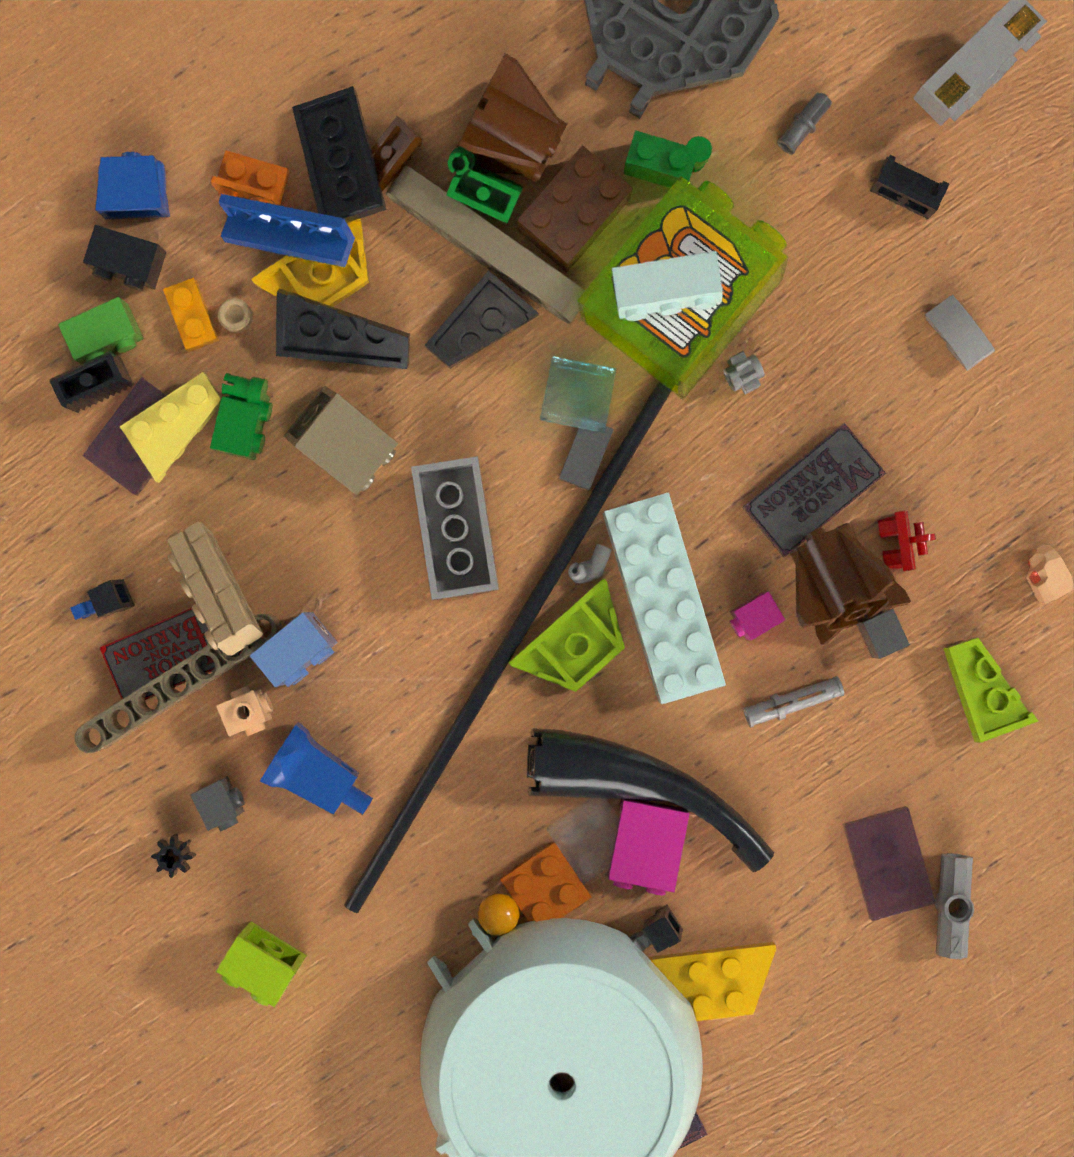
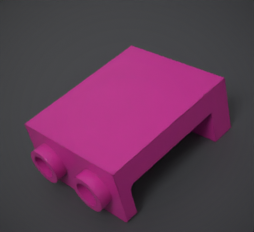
(648, 846)

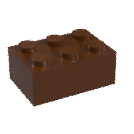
(574, 209)

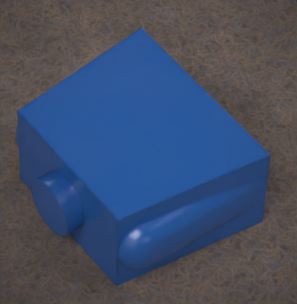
(131, 187)

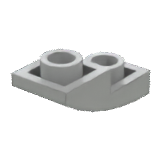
(959, 332)

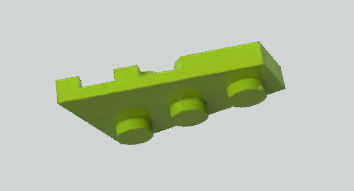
(986, 696)

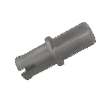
(804, 123)

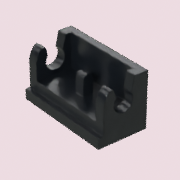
(908, 188)

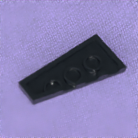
(329, 334)

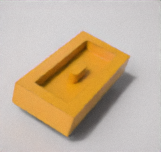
(190, 314)

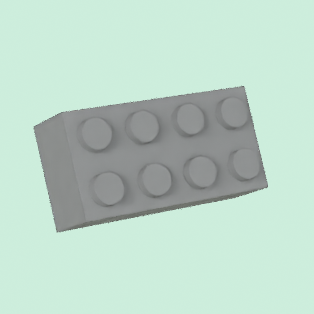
(455, 528)

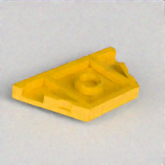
(319, 280)
(719, 980)

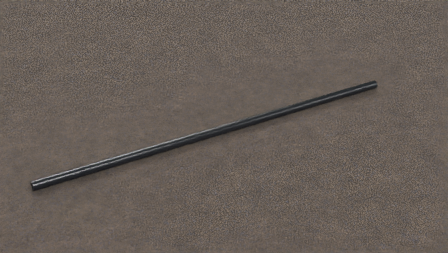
(507, 648)

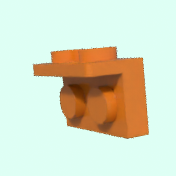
(250, 179)

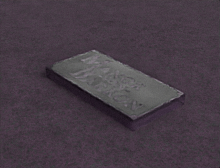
(814, 490)

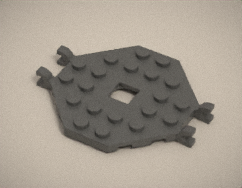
(675, 50)

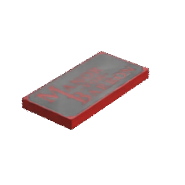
(154, 650)

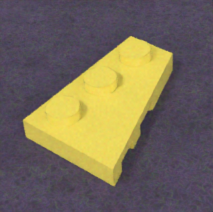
(171, 423)

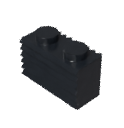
(91, 382)

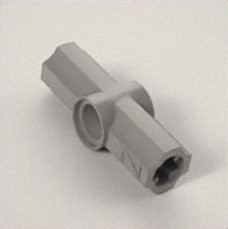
(954, 926)

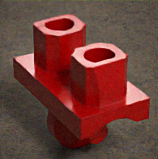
(900, 526)

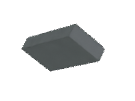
(585, 457)

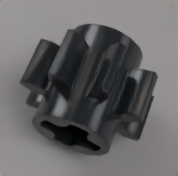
(167, 862)

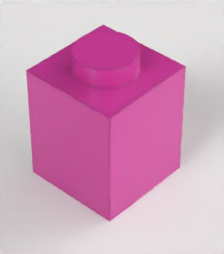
(756, 616)

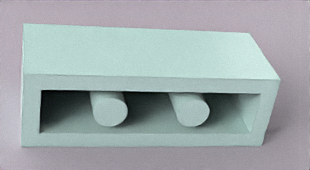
(668, 286)

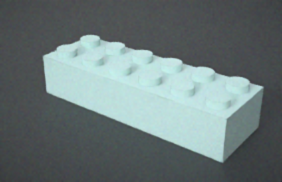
(664, 598)

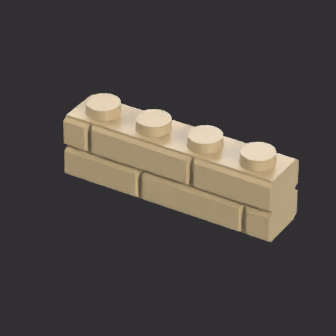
(213, 589)

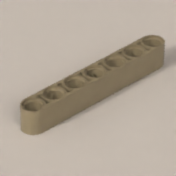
(486, 244)
(167, 695)

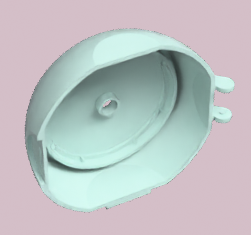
(549, 1004)

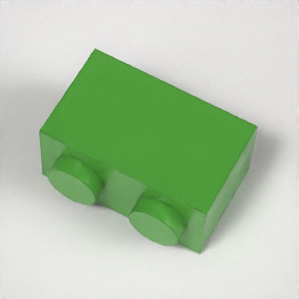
(101, 330)

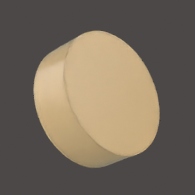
(235, 315)

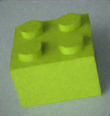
(260, 964)

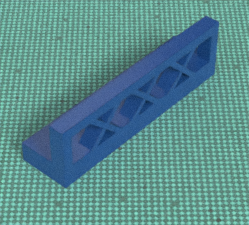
(286, 231)

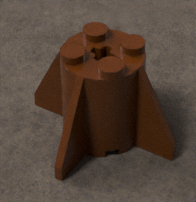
(513, 125)
(841, 582)

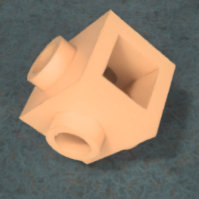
(234, 711)

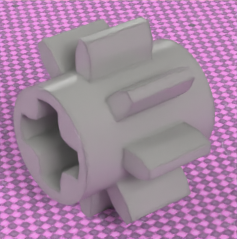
(744, 372)

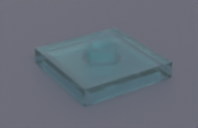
(578, 394)

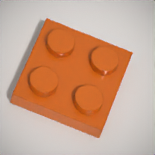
(545, 885)

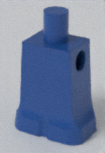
(314, 774)

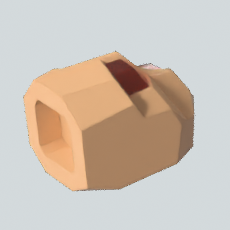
(1048, 574)

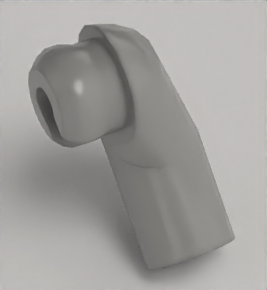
(592, 568)

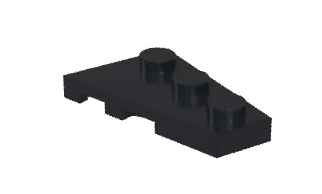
(479, 320)

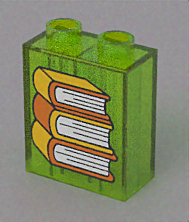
(686, 344)

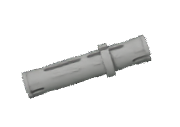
(756, 713)

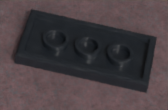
(339, 156)

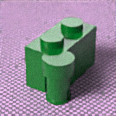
(664, 160)
(481, 187)
(242, 417)

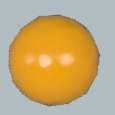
(498, 914)

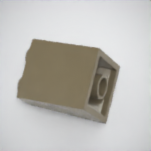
(341, 440)

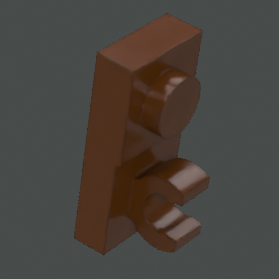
(394, 149)

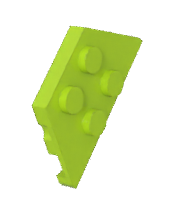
(576, 642)

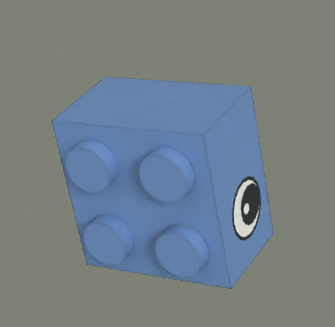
(294, 649)

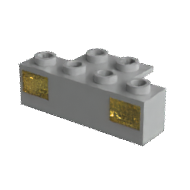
(980, 62)

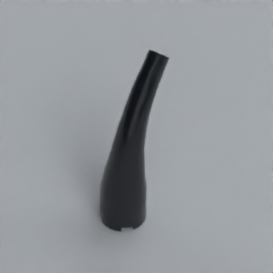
(599, 768)

